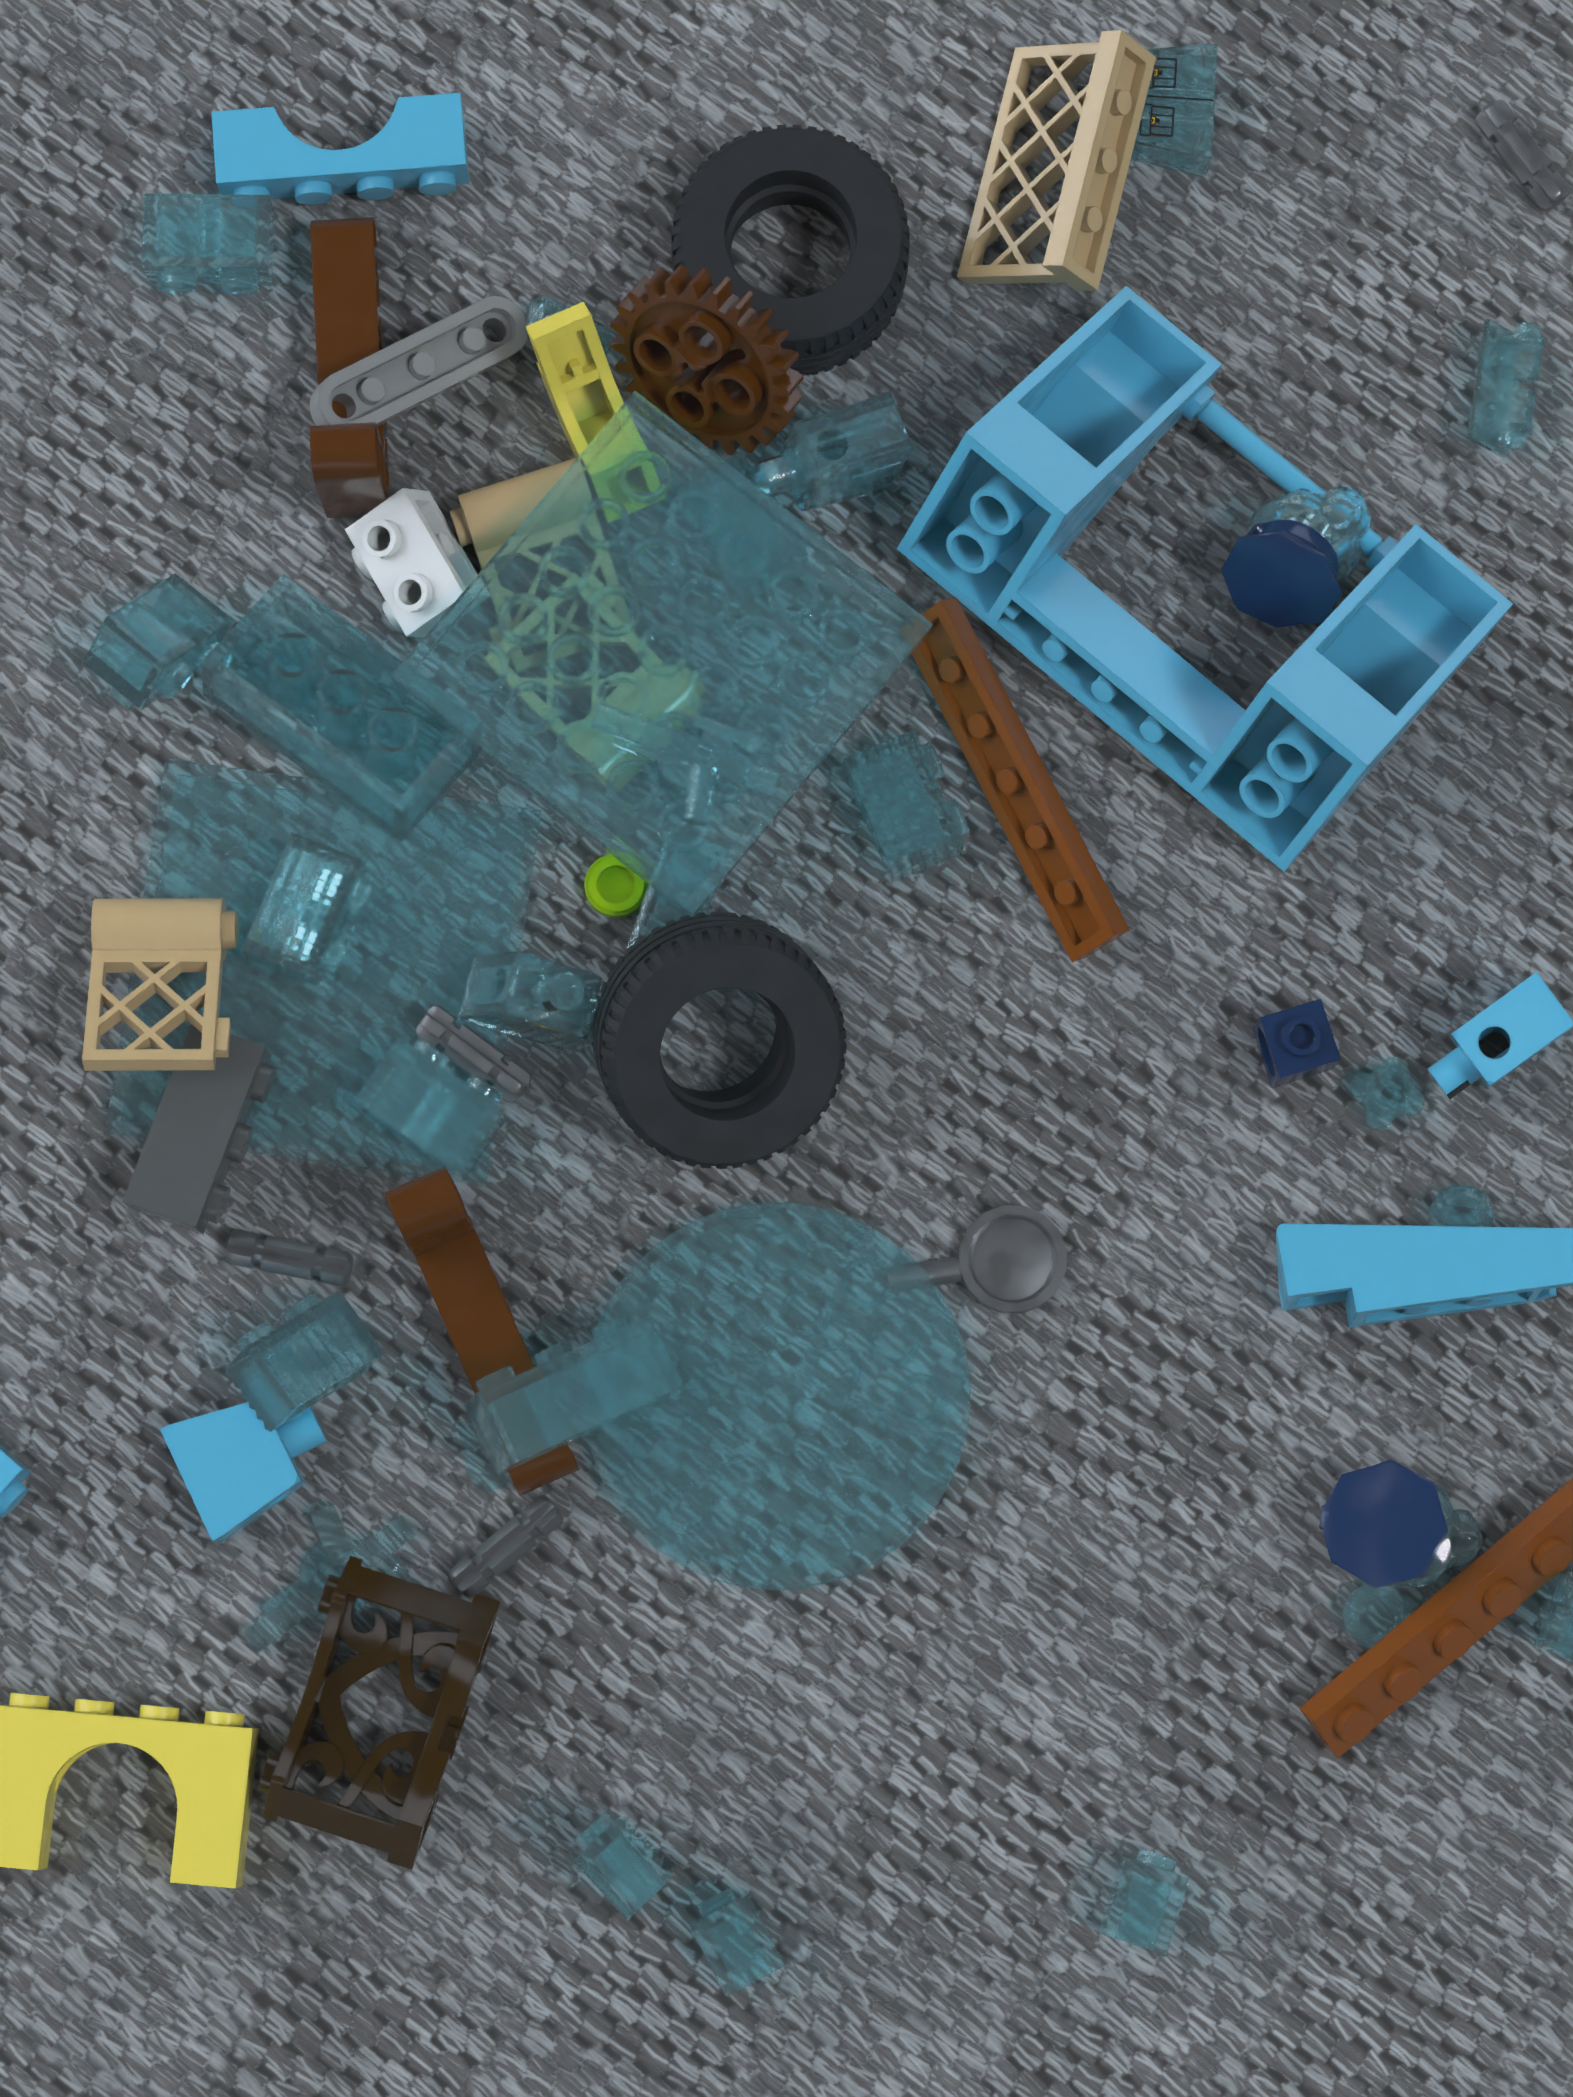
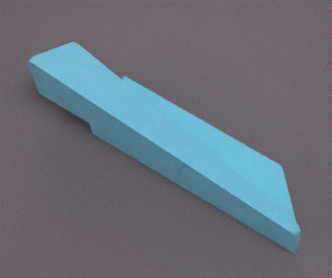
(1419, 1270)

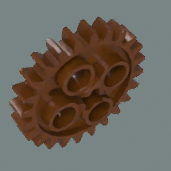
(693, 323)

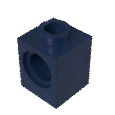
(1296, 1043)

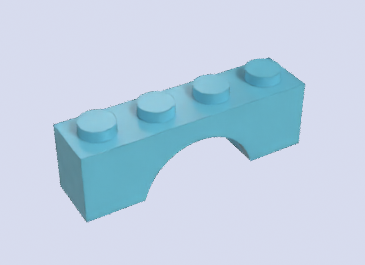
(415, 149)

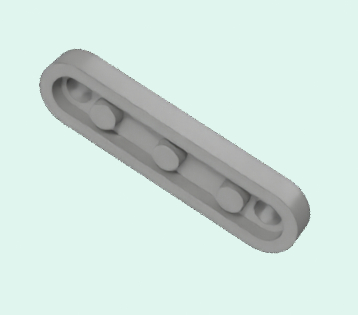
(422, 364)

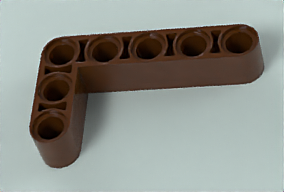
(346, 458)
(468, 1297)

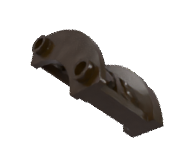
(405, 1798)

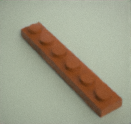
(1017, 783)
(1444, 1626)

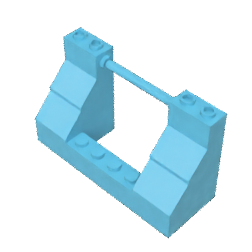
(1055, 458)

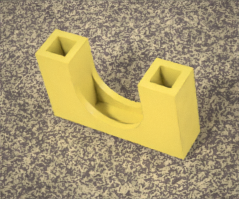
(206, 1762)

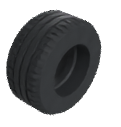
(812, 172)
(769, 1105)

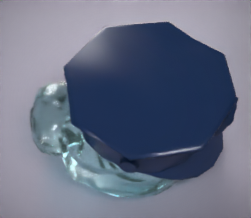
(1296, 555)
(1396, 1527)

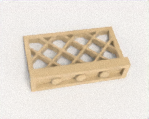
(1092, 165)

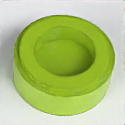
(614, 888)

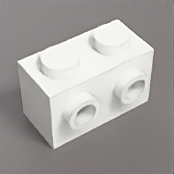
(411, 559)

